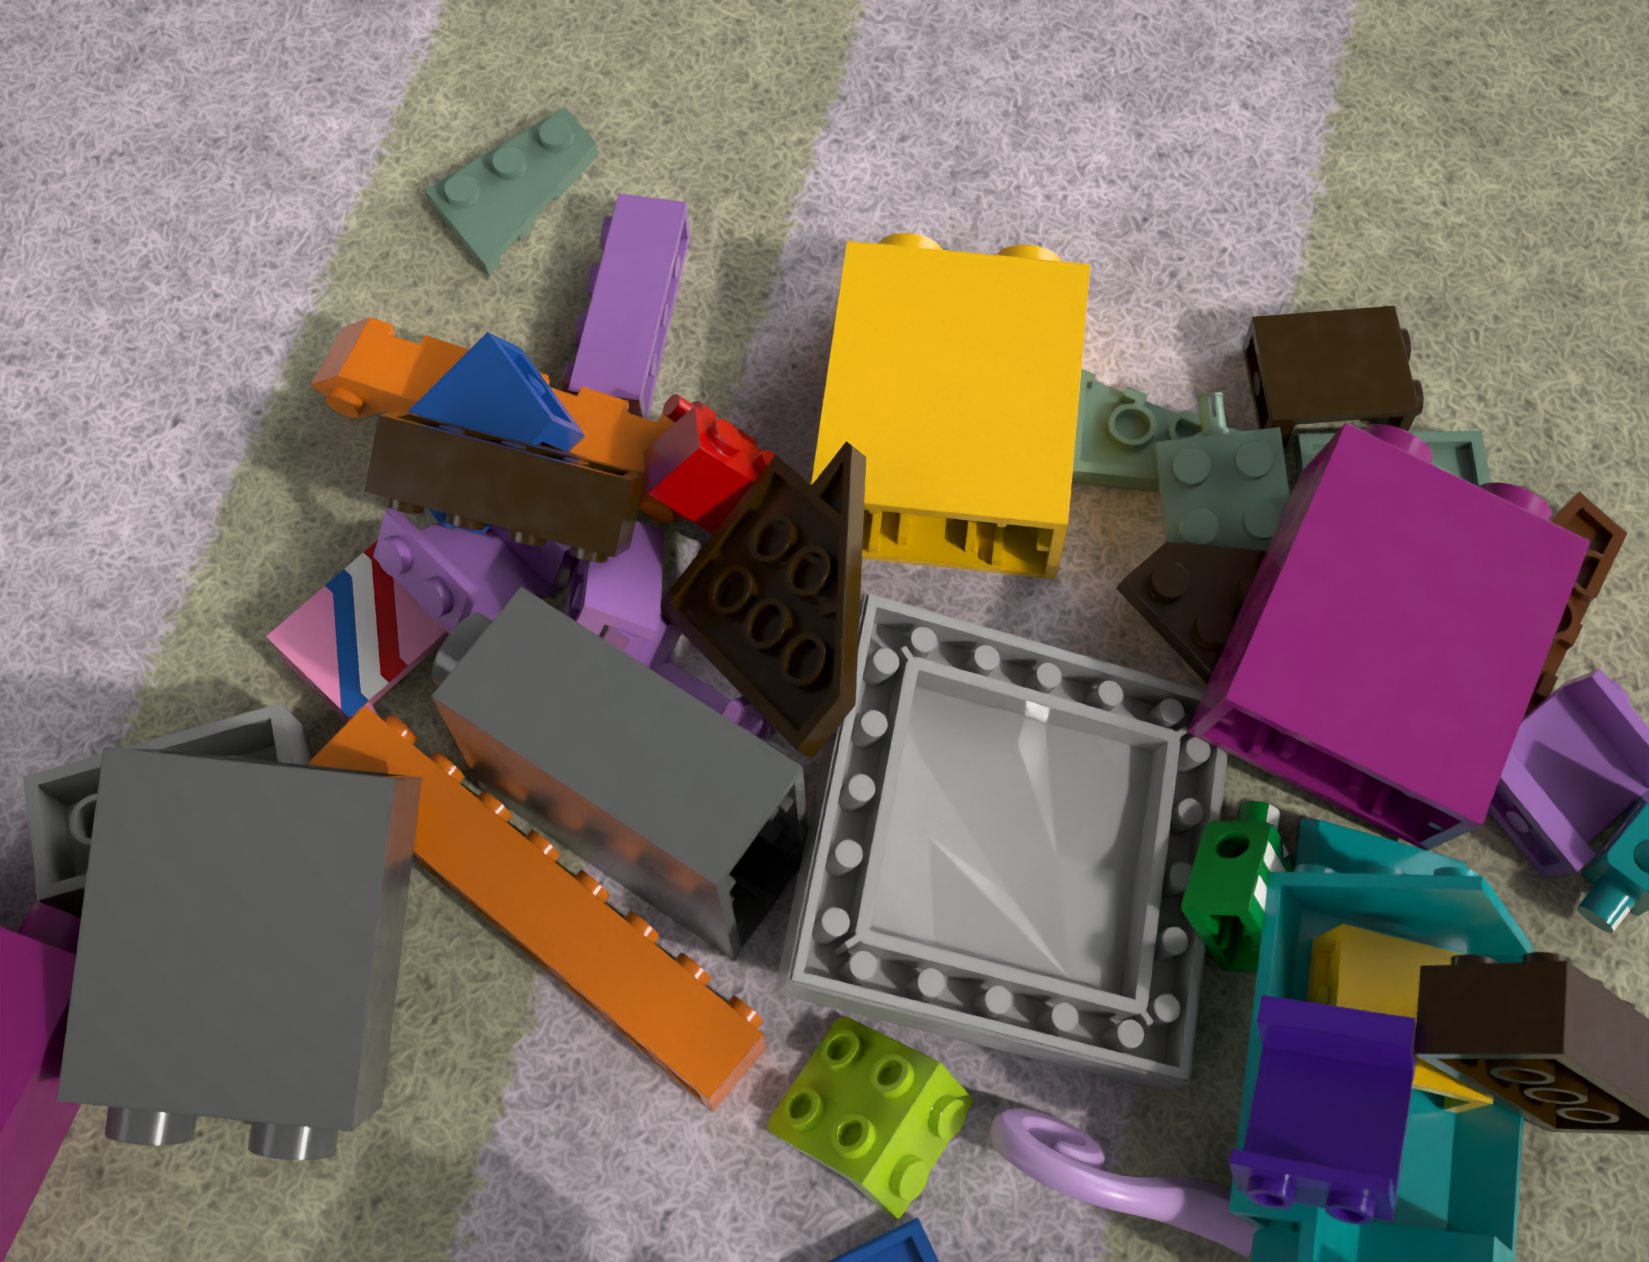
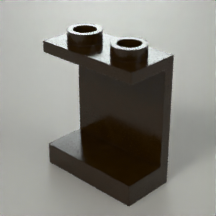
(1331, 368)

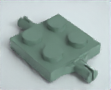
(1222, 483)

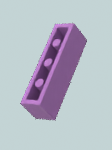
(630, 300)

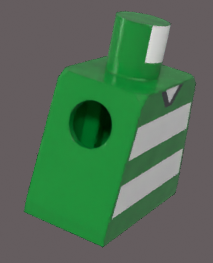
(1231, 881)

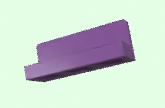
(623, 590)

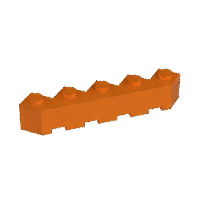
(380, 372)

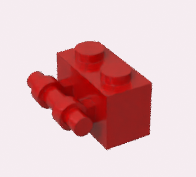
(702, 463)

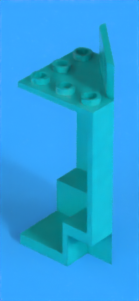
(1456, 1167)

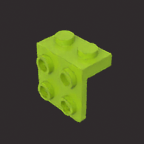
(872, 1113)

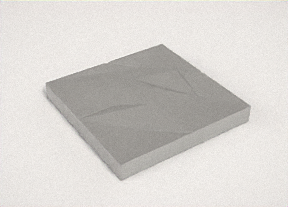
(1008, 850)

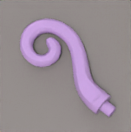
(1073, 1165)

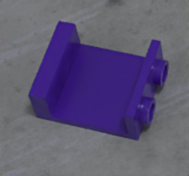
(1328, 1110)

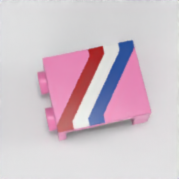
(357, 637)

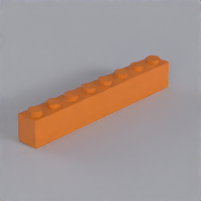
(560, 917)

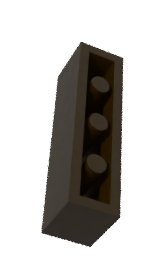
(504, 484)

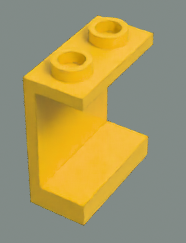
(1382, 975)

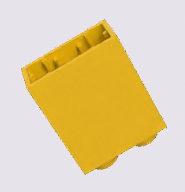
(961, 399)

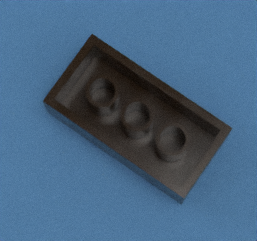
(1538, 1041)

